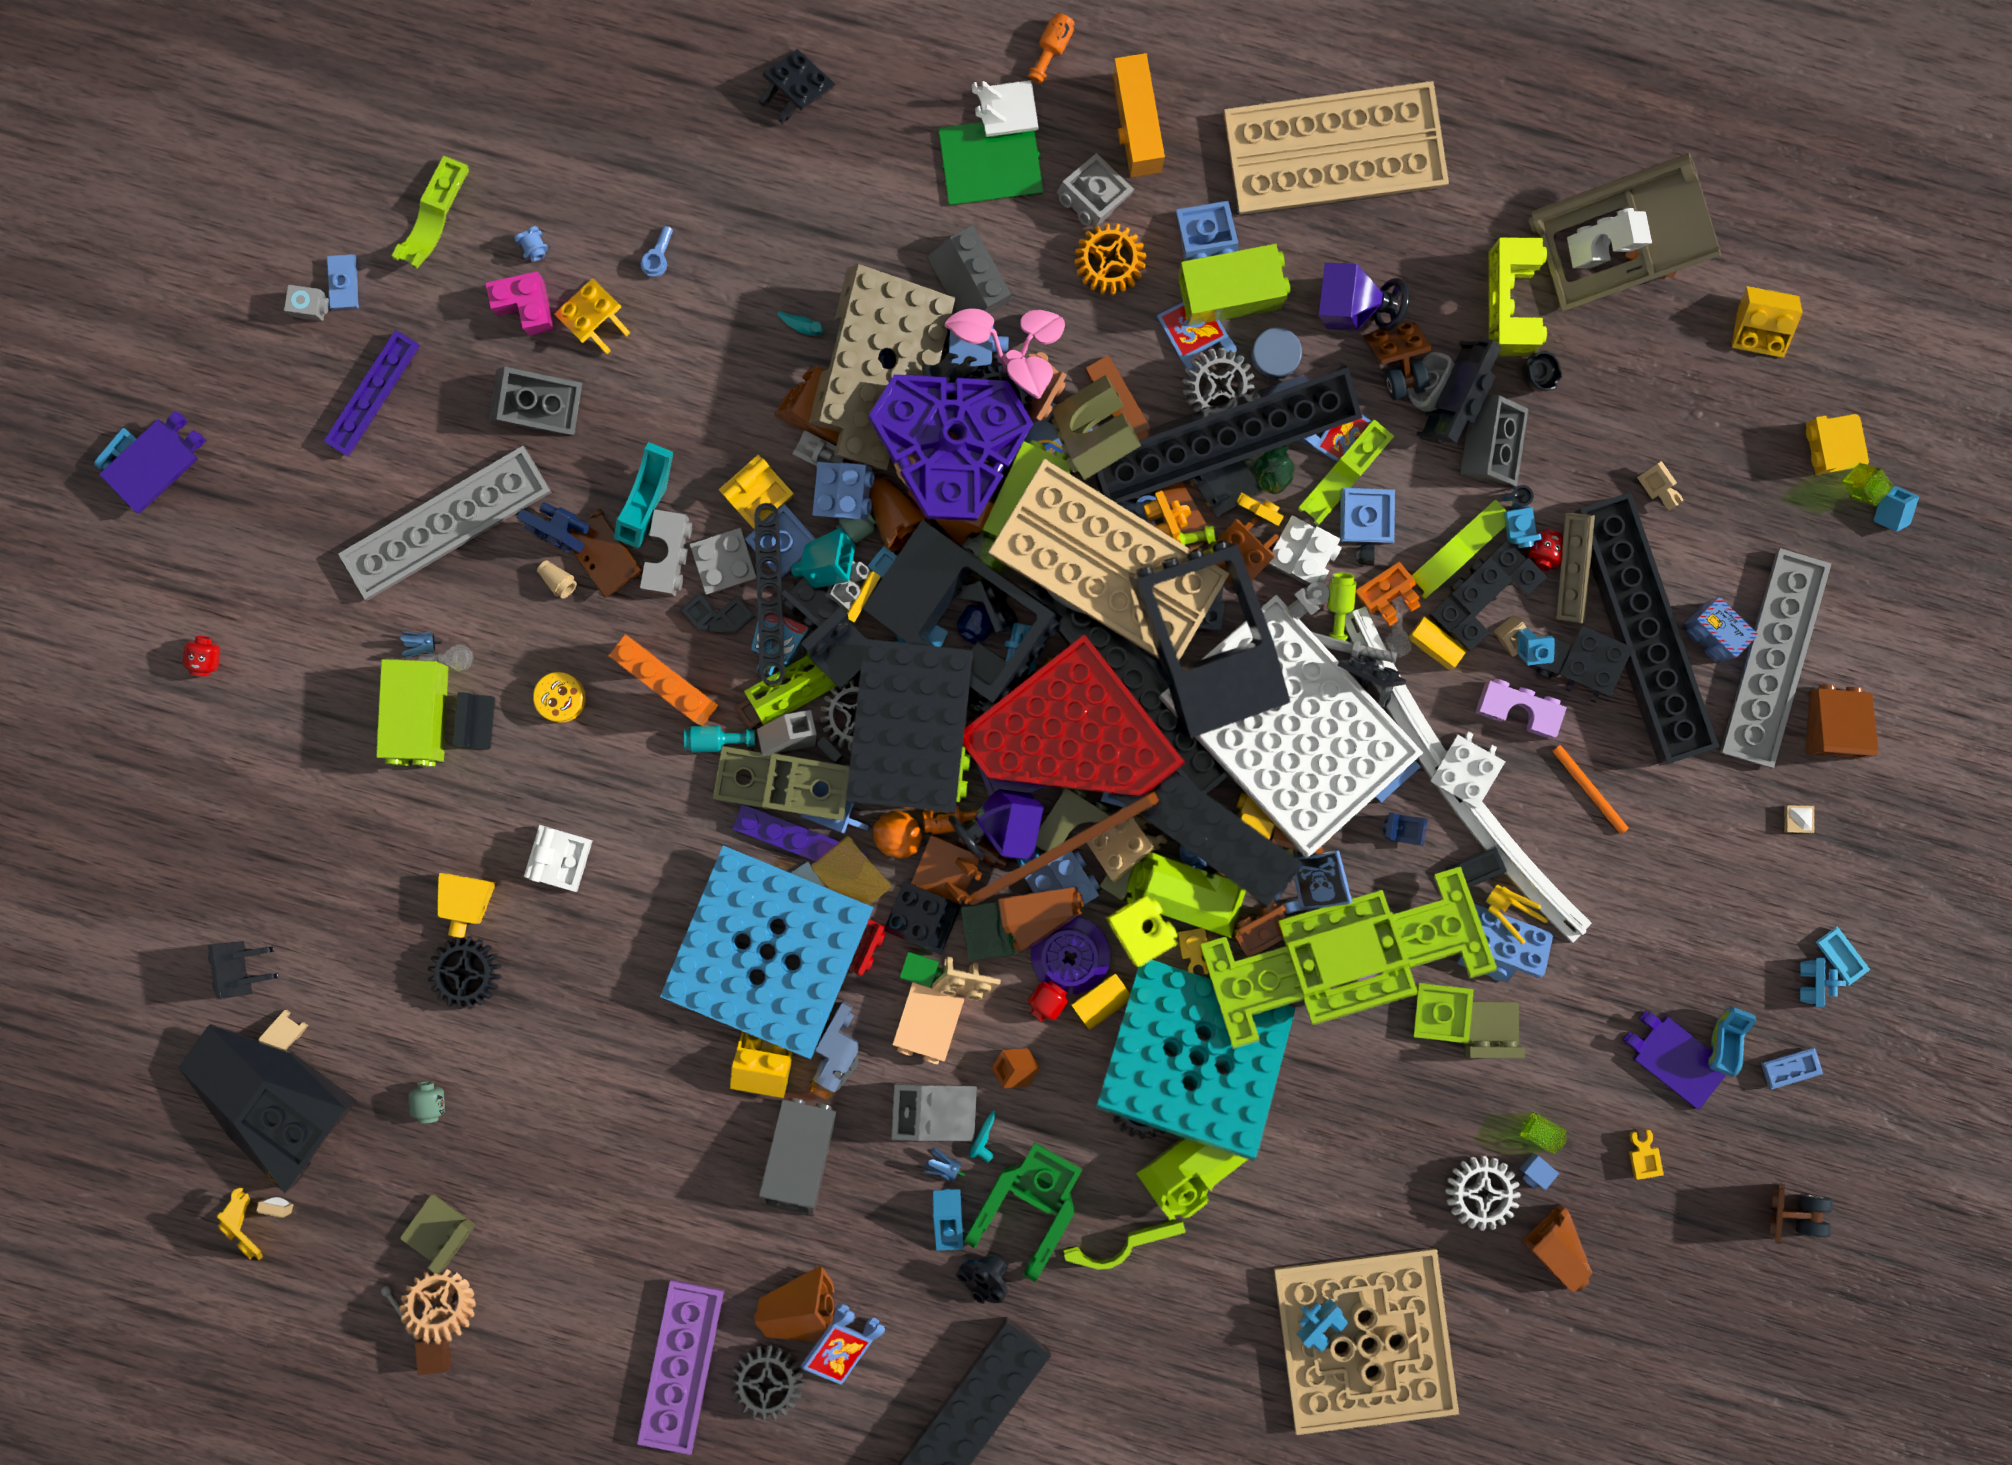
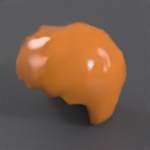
(897, 834)

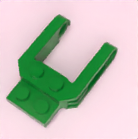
(1043, 1182)

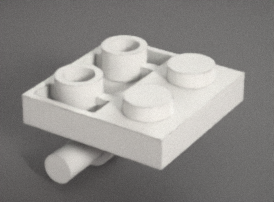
(558, 858)

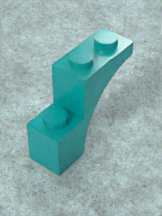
(645, 495)

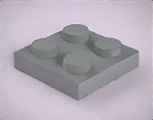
(723, 561)

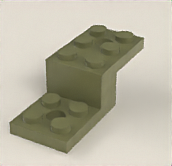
(782, 783)

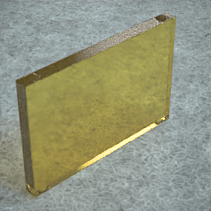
(851, 873)

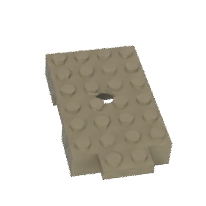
(875, 315)

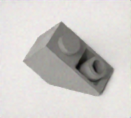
(787, 733)

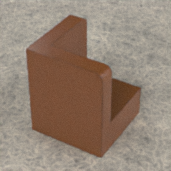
(1015, 1068)

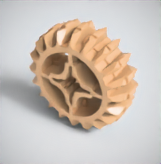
(427, 1325)

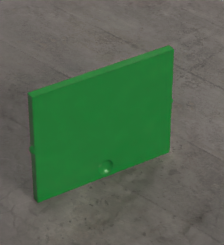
(988, 167)

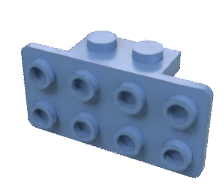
(1508, 952)

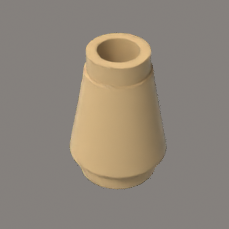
(558, 580)

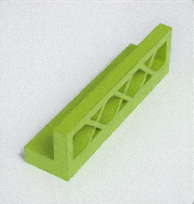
(794, 694)

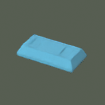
(1842, 955)

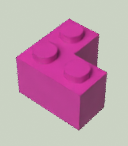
(522, 295)

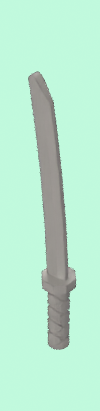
(1356, 648)

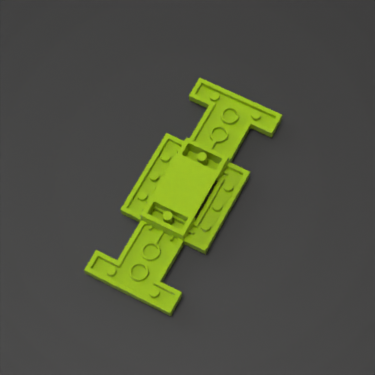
(1343, 946)

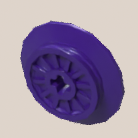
(1090, 962)

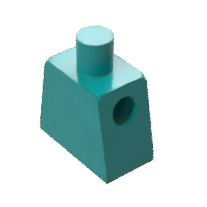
(826, 560)

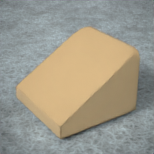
(1508, 634)

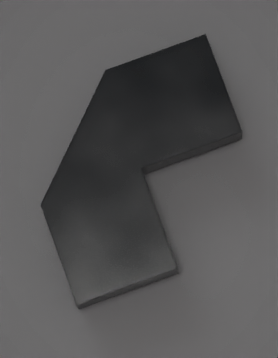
(727, 620)

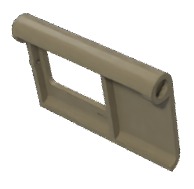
(1676, 221)

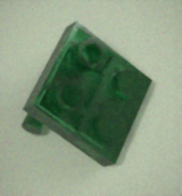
(985, 932)

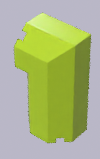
(1187, 893)
(1184, 1174)

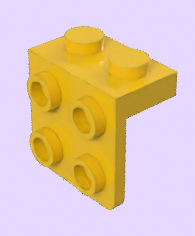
(1836, 443)

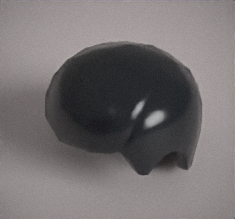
(1542, 371)

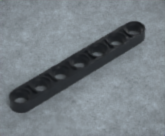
(769, 607)

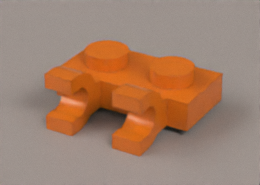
(1385, 588)

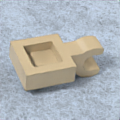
(1659, 482)

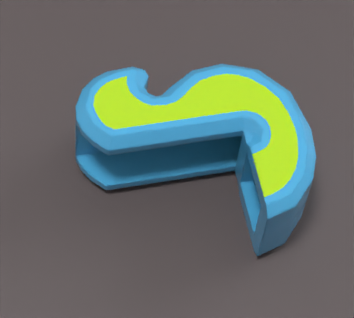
(1729, 1041)

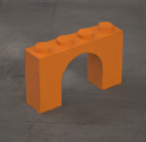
(663, 680)

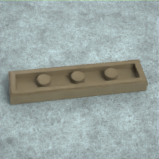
(1575, 567)

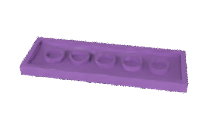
(680, 1366)

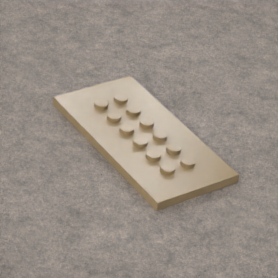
(1336, 148)
(1089, 548)

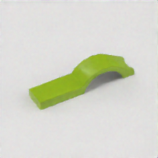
(432, 212)
(1346, 471)
(1460, 548)
(1134, 1238)

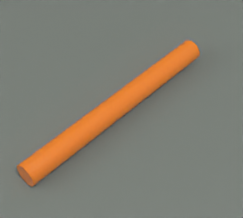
(1590, 789)

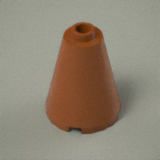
(894, 514)

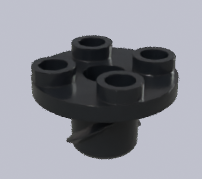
(984, 1278)

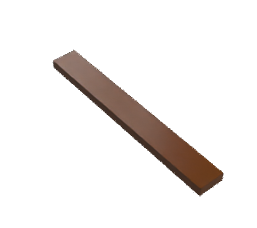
(1139, 423)
(1064, 848)

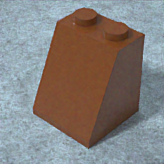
(1841, 723)

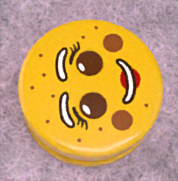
(559, 697)

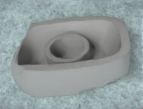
(1439, 369)

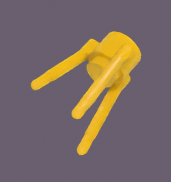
(1502, 898)

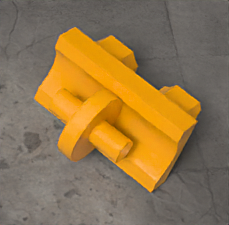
(1160, 508)

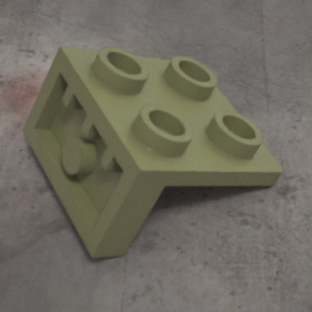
(1494, 1031)
(437, 1232)

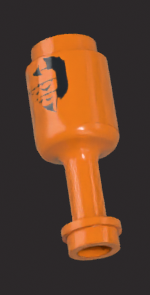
(1053, 43)
(938, 821)

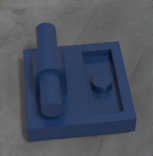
(558, 529)

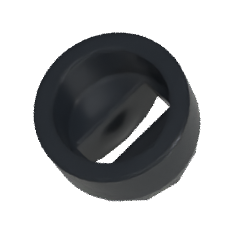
(1365, 555)

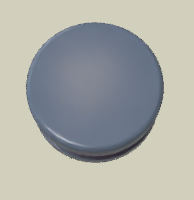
(1276, 353)

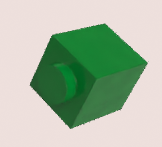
(921, 969)

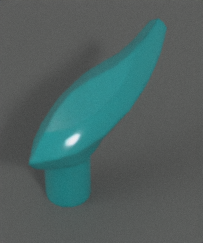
(802, 324)
(978, 1145)

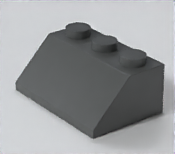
(969, 273)
(1495, 442)

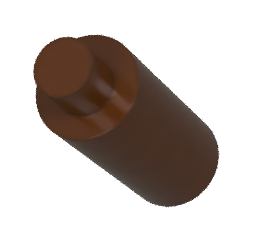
(991, 855)

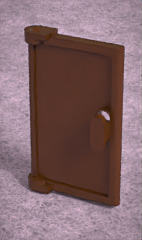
(609, 560)

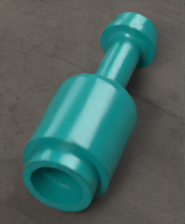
(711, 738)

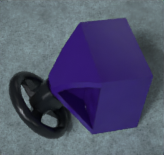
(1352, 298)
(1008, 822)

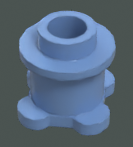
(532, 244)

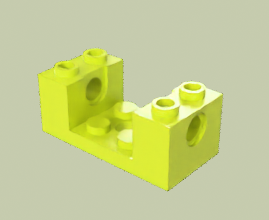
(1510, 260)
(1127, 927)

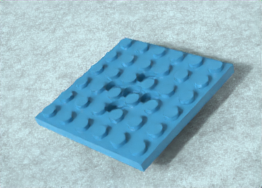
(715, 973)

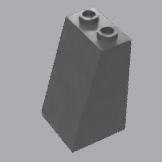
(798, 1156)

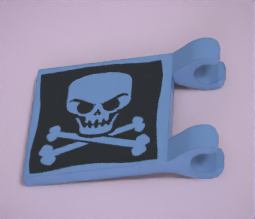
(1319, 883)

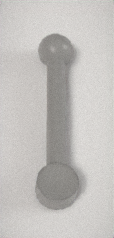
(386, 1291)

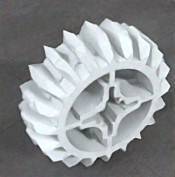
(1483, 1205)

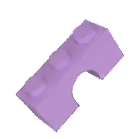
(1543, 714)

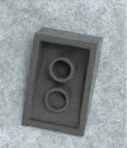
(535, 401)

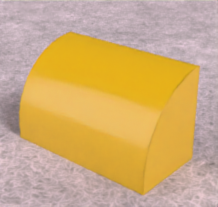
(1437, 643)
(1101, 1001)

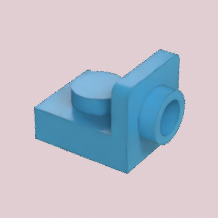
(1521, 527)
(1535, 649)

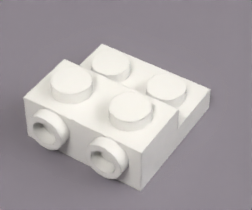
(1304, 551)

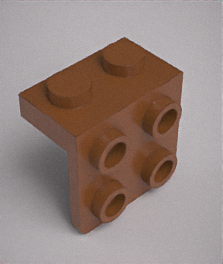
(1261, 931)

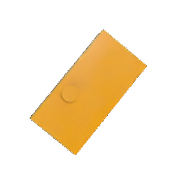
(1138, 115)

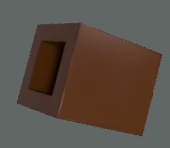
(432, 1357)

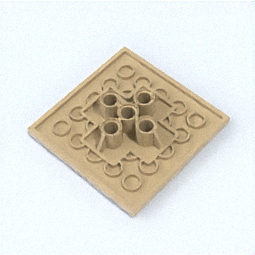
(1403, 1299)

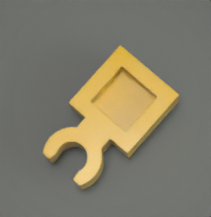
(1267, 510)
(1190, 947)
(1645, 1160)

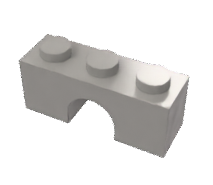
(664, 576)

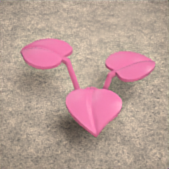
(1030, 373)

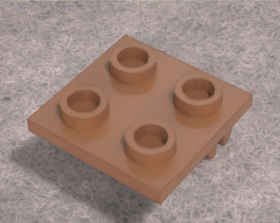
(1041, 407)

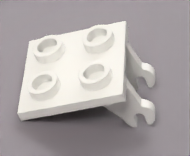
(1006, 107)
(1468, 770)

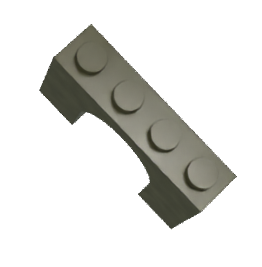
(1102, 446)
(1067, 814)

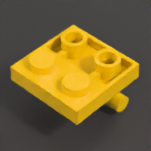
(753, 486)

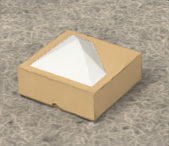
(1798, 819)
(275, 1207)

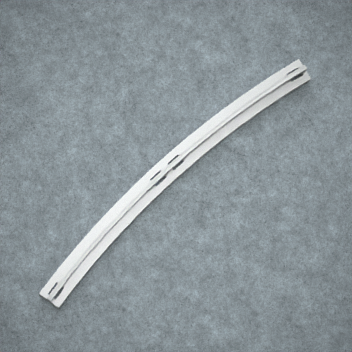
(1477, 820)

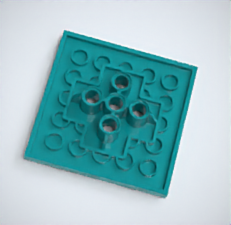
(1147, 1086)

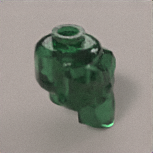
(1274, 470)

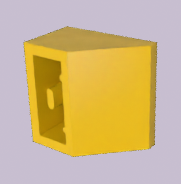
(1766, 321)
(760, 1067)

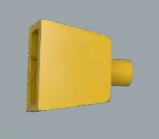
(462, 901)

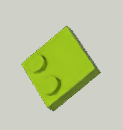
(1443, 1013)

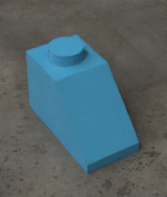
(948, 1219)

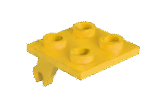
(588, 310)
(232, 1220)

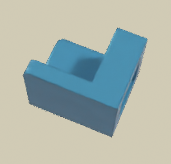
(1896, 509)

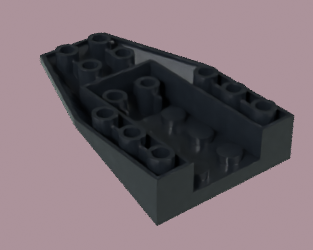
(265, 1100)

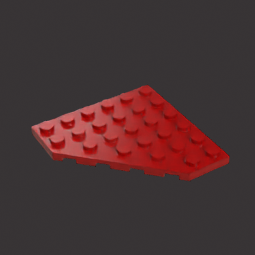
(1073, 730)

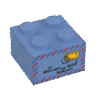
(1719, 630)

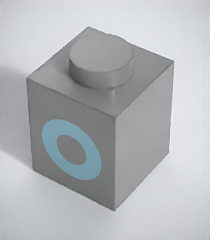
(306, 303)

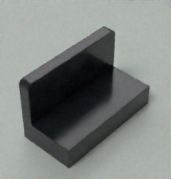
(474, 721)

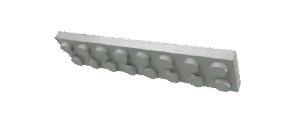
(444, 523)
(1775, 658)

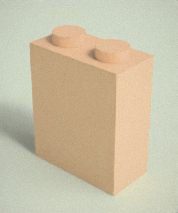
(928, 1023)

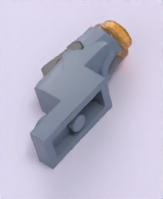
(839, 1054)

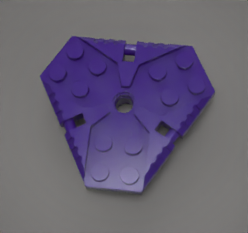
(949, 473)

